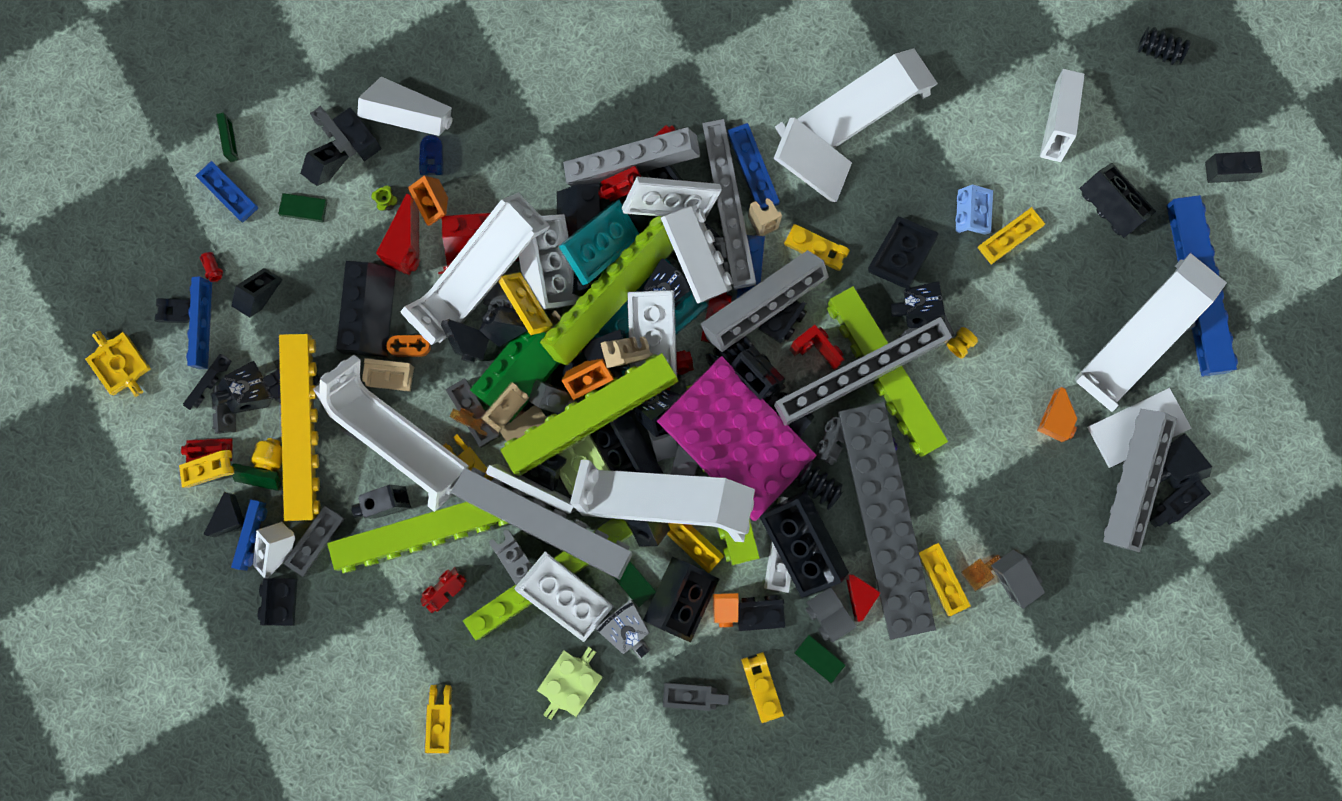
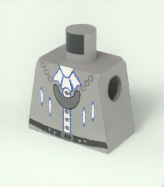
(626, 630)

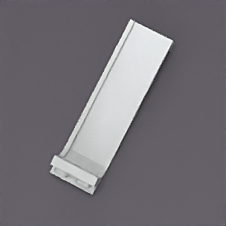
(868, 98)
(476, 267)
(1151, 331)
(389, 432)
(664, 498)

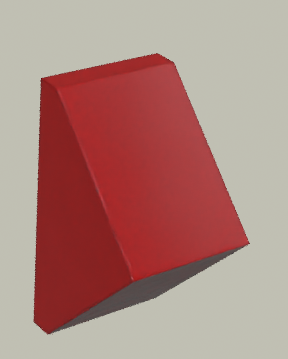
(861, 596)

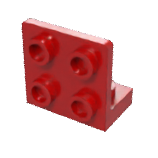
(818, 338)

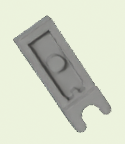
(512, 557)

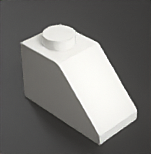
(272, 548)

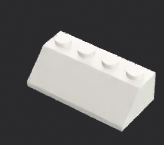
(697, 253)
(547, 268)

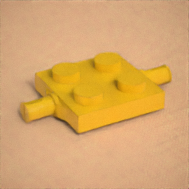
(117, 363)

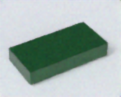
(227, 137)
(302, 207)
(256, 477)
(635, 585)
(819, 659)

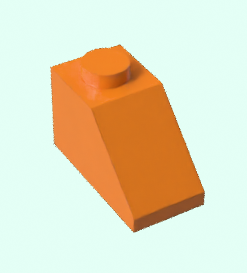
(429, 198)
(586, 377)
(1059, 417)
(725, 609)

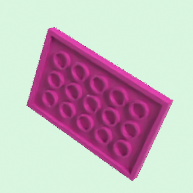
(736, 435)

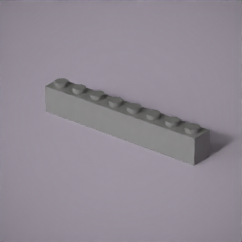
(862, 371)
(543, 523)

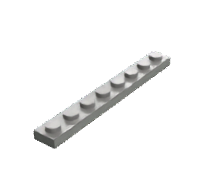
(729, 205)

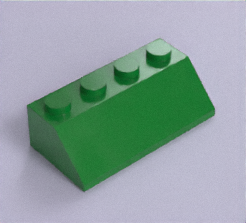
(519, 363)

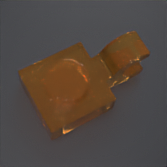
(466, 418)
(979, 574)

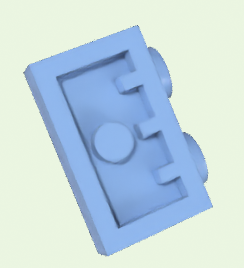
(974, 209)

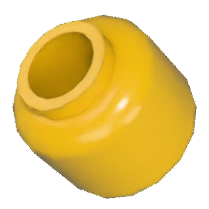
(267, 455)

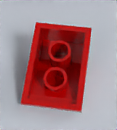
(401, 242)

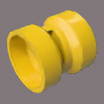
(962, 342)

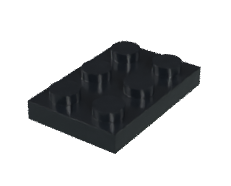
(903, 252)

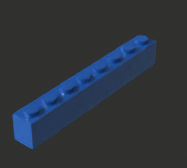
(1211, 329)

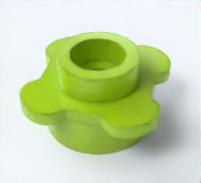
(384, 192)

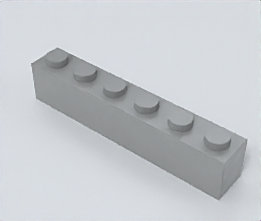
(645, 154)
(764, 300)
(1140, 479)

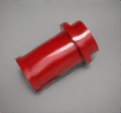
(211, 267)

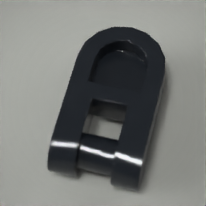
(180, 311)

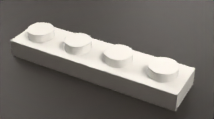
(777, 575)

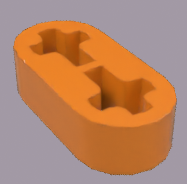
(408, 351)

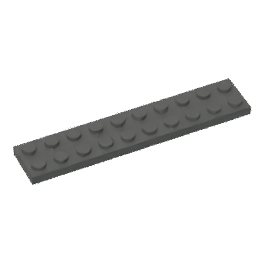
(887, 521)

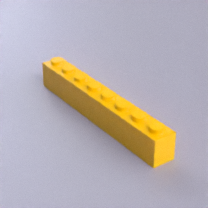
(298, 427)

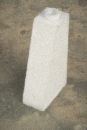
(404, 108)
(1063, 115)

